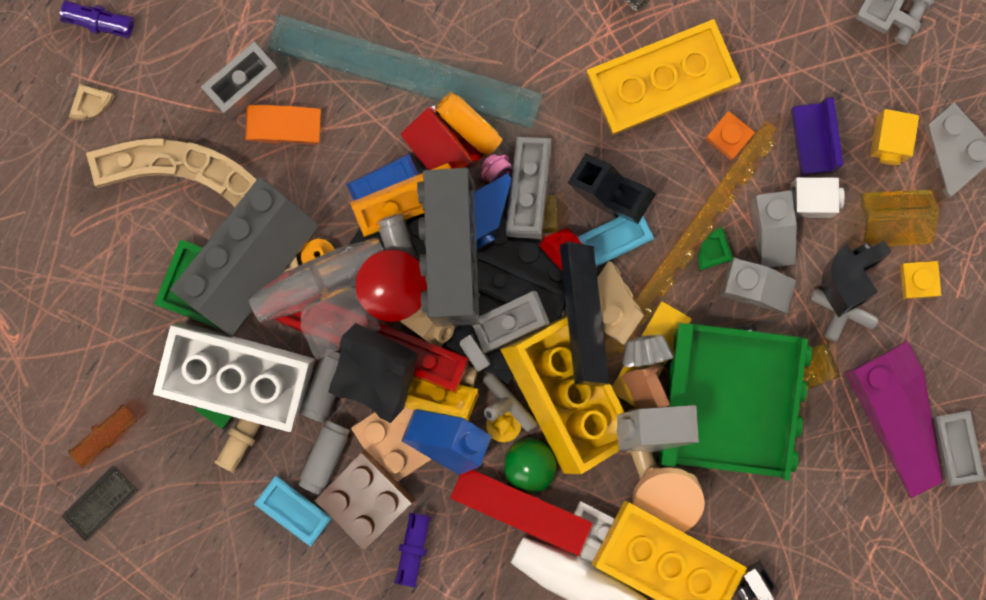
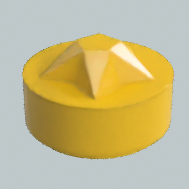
(503, 428)

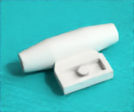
(572, 574)

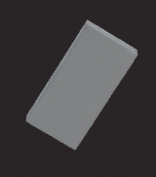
(958, 448)

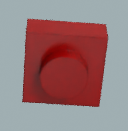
(552, 243)

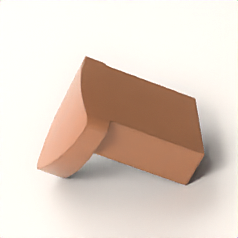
(646, 387)

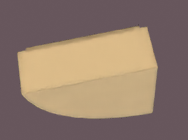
(90, 103)

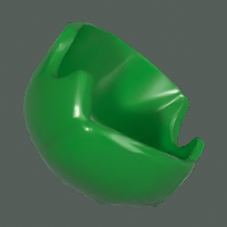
(530, 465)

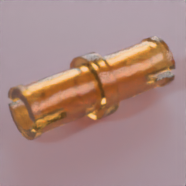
(102, 436)

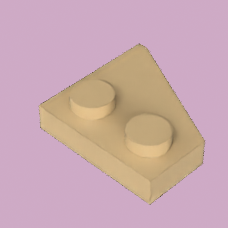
(618, 308)

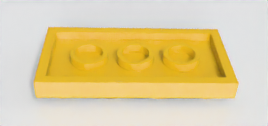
(663, 77)
(664, 560)

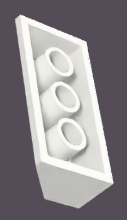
(233, 376)

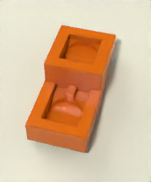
(282, 124)

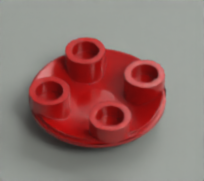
(390, 285)

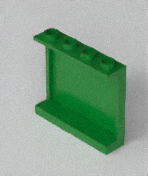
(744, 398)

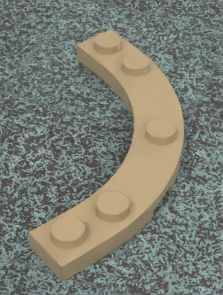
(175, 159)

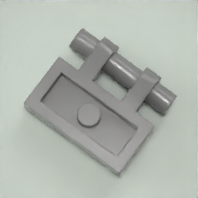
(882, 13)

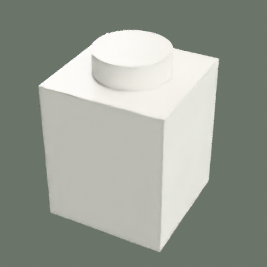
(816, 197)

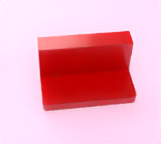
(439, 143)

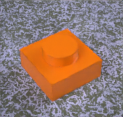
(730, 135)

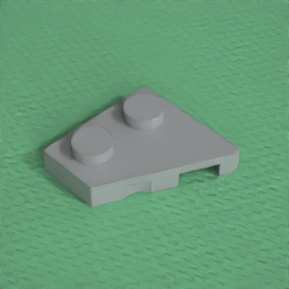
(957, 148)

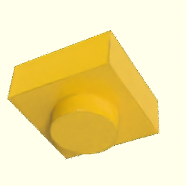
(920, 280)

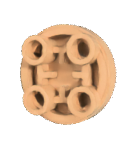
(670, 496)

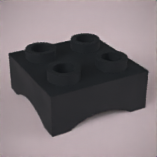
(373, 371)

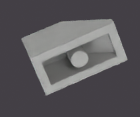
(774, 228)
(757, 286)
(657, 428)

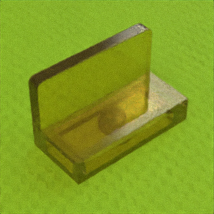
(900, 217)

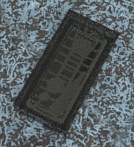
(99, 503)

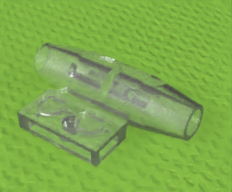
(323, 295)

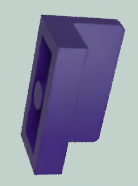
(817, 138)

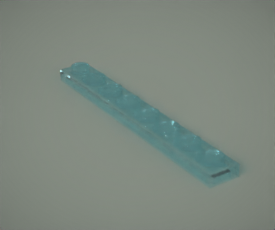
(403, 70)

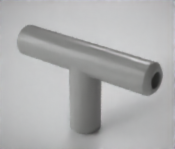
(837, 324)
(506, 403)

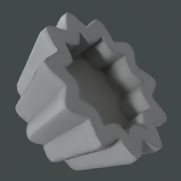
(646, 351)

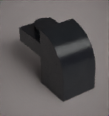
(609, 190)
(845, 276)

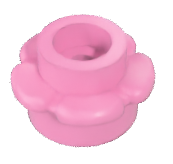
(495, 167)

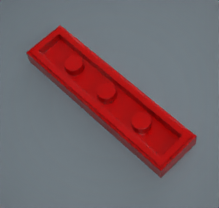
(522, 511)

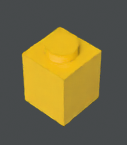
(894, 137)

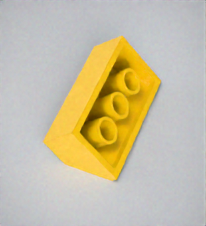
(573, 417)

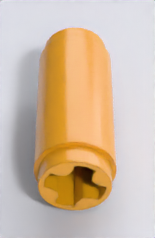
(468, 124)

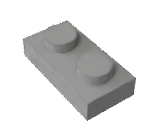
(511, 322)

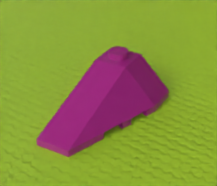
(899, 409)

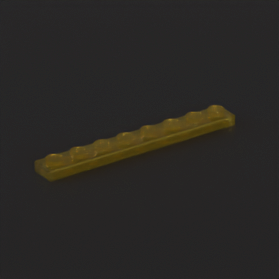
(700, 226)

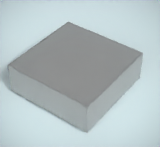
(475, 352)

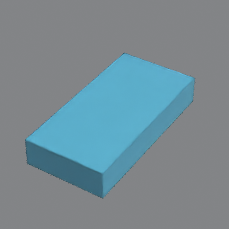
(616, 238)
(293, 511)

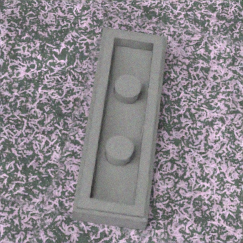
(529, 187)

